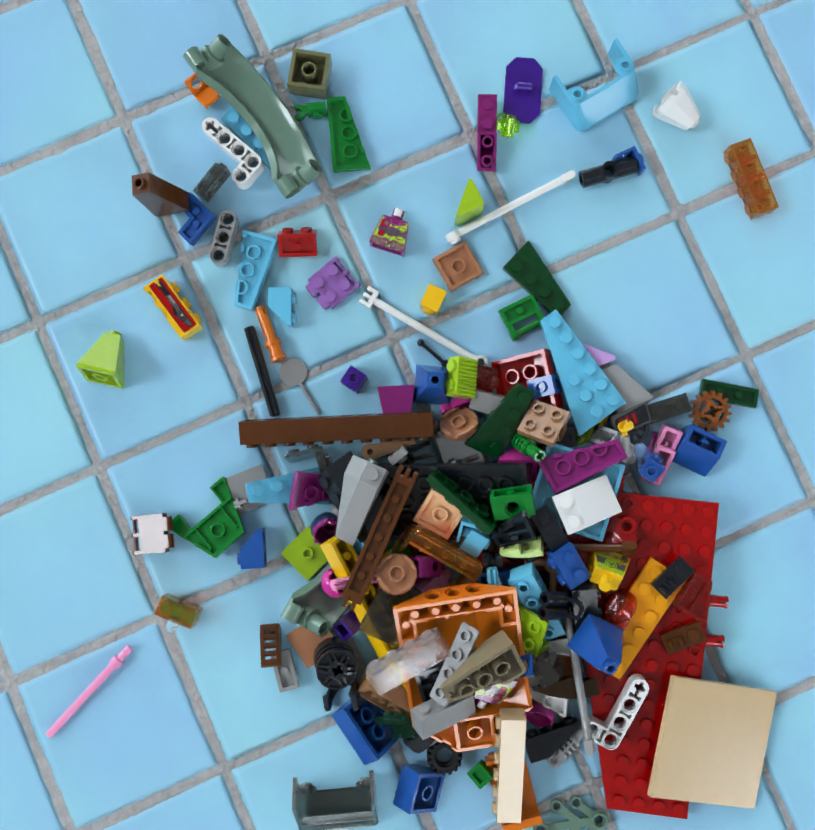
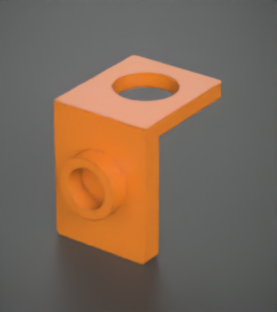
(203, 93)

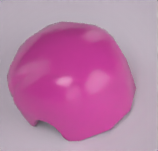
(327, 576)
(540, 715)

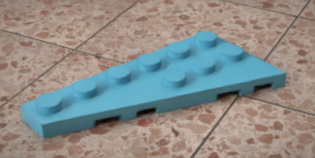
(582, 381)

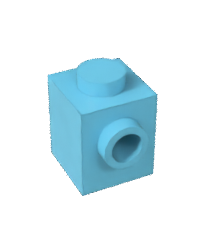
(474, 541)

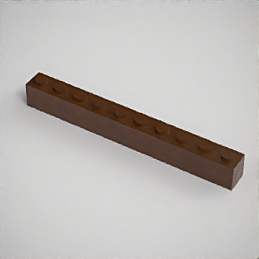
(337, 428)

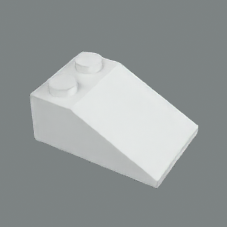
(586, 504)

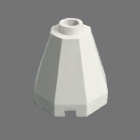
(678, 107)

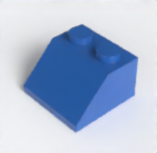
(418, 789)

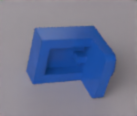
(652, 467)

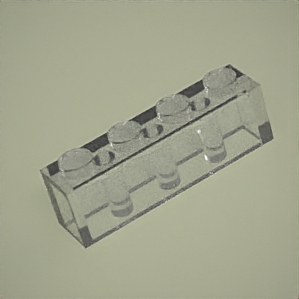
(407, 661)

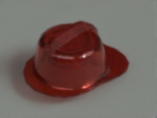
(619, 608)

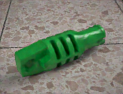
(527, 447)

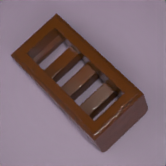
(270, 632)

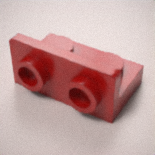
(297, 242)

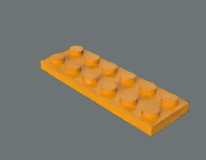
(649, 611)

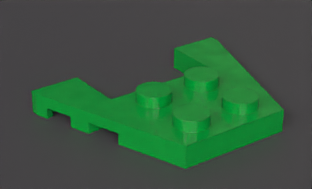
(218, 528)

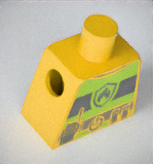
(607, 569)

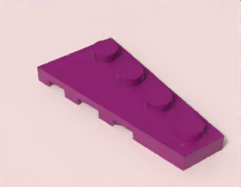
(573, 467)

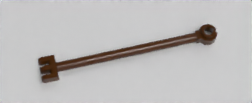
(625, 548)

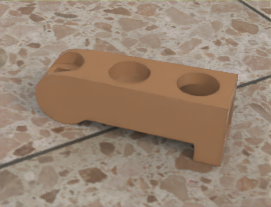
(384, 448)

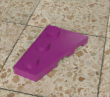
(306, 490)

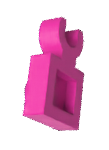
(456, 403)

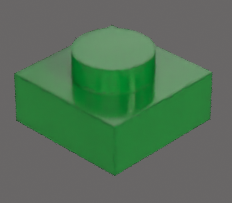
(480, 774)

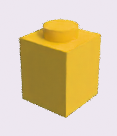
(432, 300)

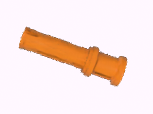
(272, 343)

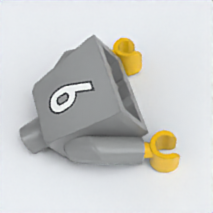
(606, 434)

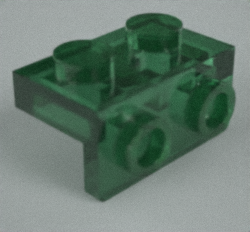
(400, 724)

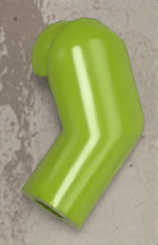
(585, 436)

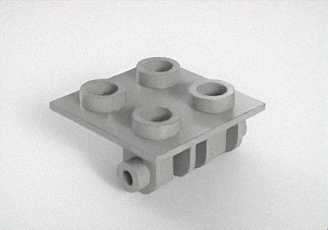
(237, 487)

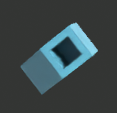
(281, 304)

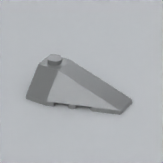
(359, 492)

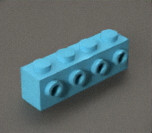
(529, 587)

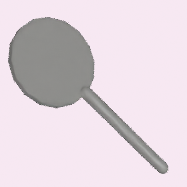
(294, 373)

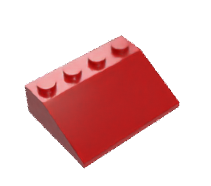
(525, 368)

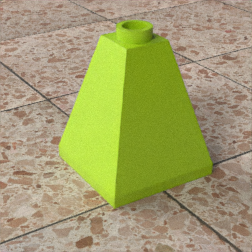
(104, 361)

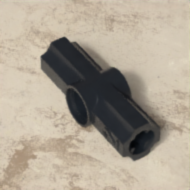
(618, 169)

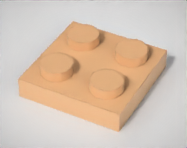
(438, 514)

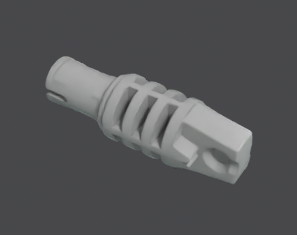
(567, 748)

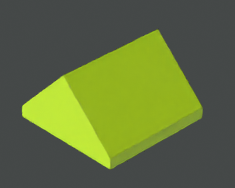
(470, 205)

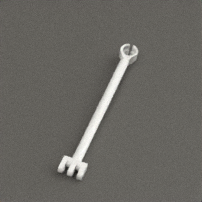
(454, 236)
(372, 299)

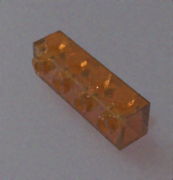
(750, 179)

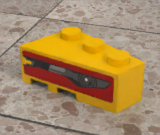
(174, 307)

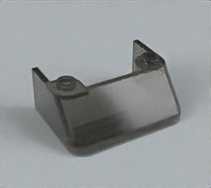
(335, 807)

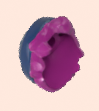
(324, 527)

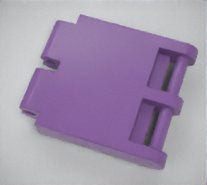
(331, 284)

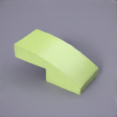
(524, 550)

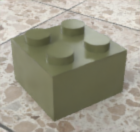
(309, 73)

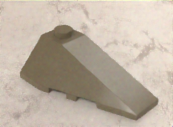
(488, 665)

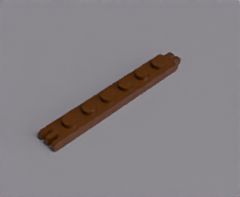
(378, 537)

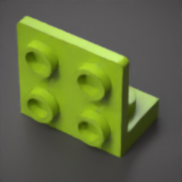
(533, 632)

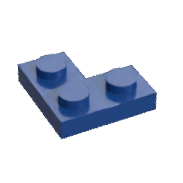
(199, 220)

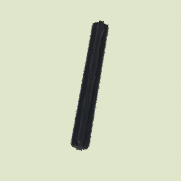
(262, 371)

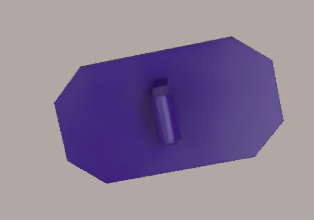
(523, 89)

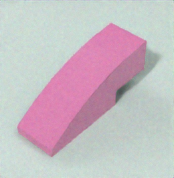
(665, 446)

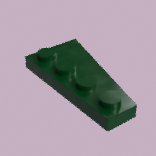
(536, 279)
(502, 422)
(463, 501)

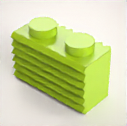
(461, 377)

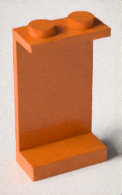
(530, 813)

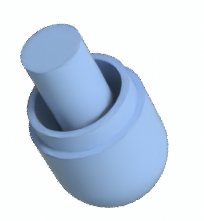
(641, 449)

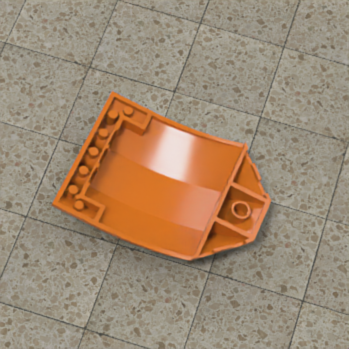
(489, 611)

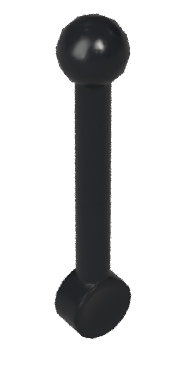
(420, 342)

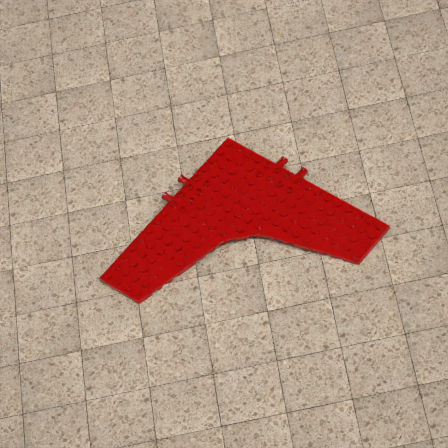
(665, 531)

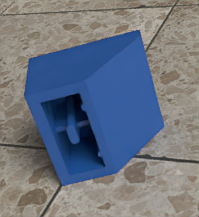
(698, 450)

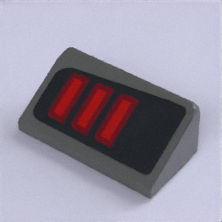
(638, 415)

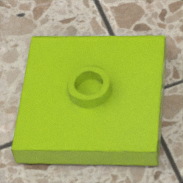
(305, 554)

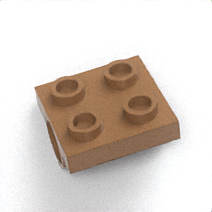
(544, 423)

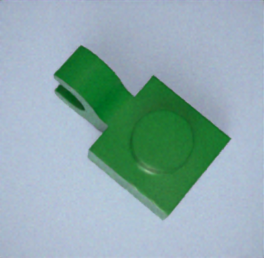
(313, 110)

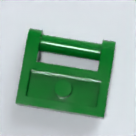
(518, 312)

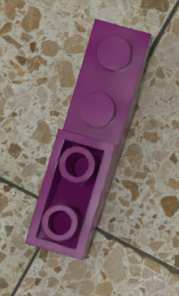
(486, 132)

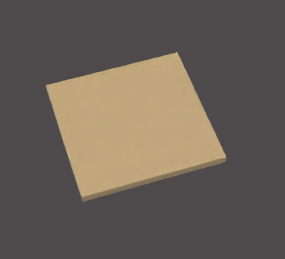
(712, 742)

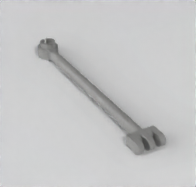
(588, 740)

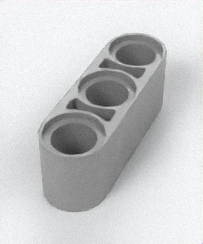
(224, 230)

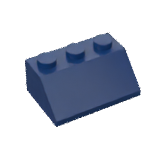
(359, 728)

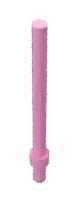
(115, 663)

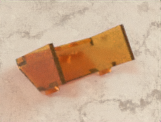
(442, 550)

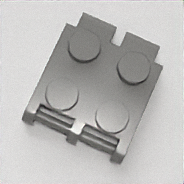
(457, 450)

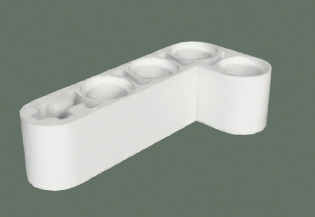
(231, 149)
(620, 710)

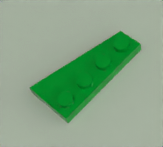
(346, 145)

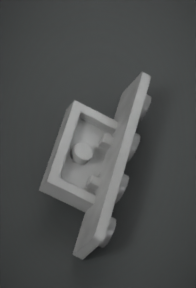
(460, 650)

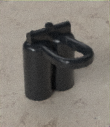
(556, 606)

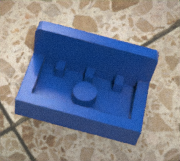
(568, 566)

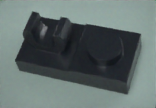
(672, 577)

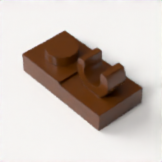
(682, 637)

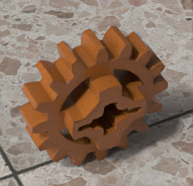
(712, 418)

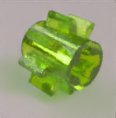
(508, 125)

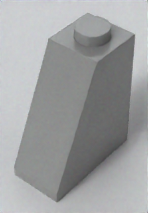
(627, 387)

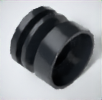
(328, 656)

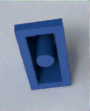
(253, 552)

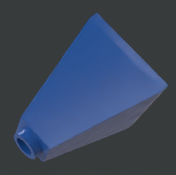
(428, 392)
(598, 643)

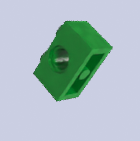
(502, 497)

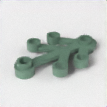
(575, 822)

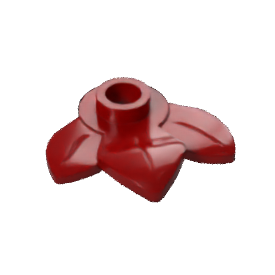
(617, 531)

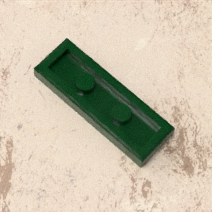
(736, 394)

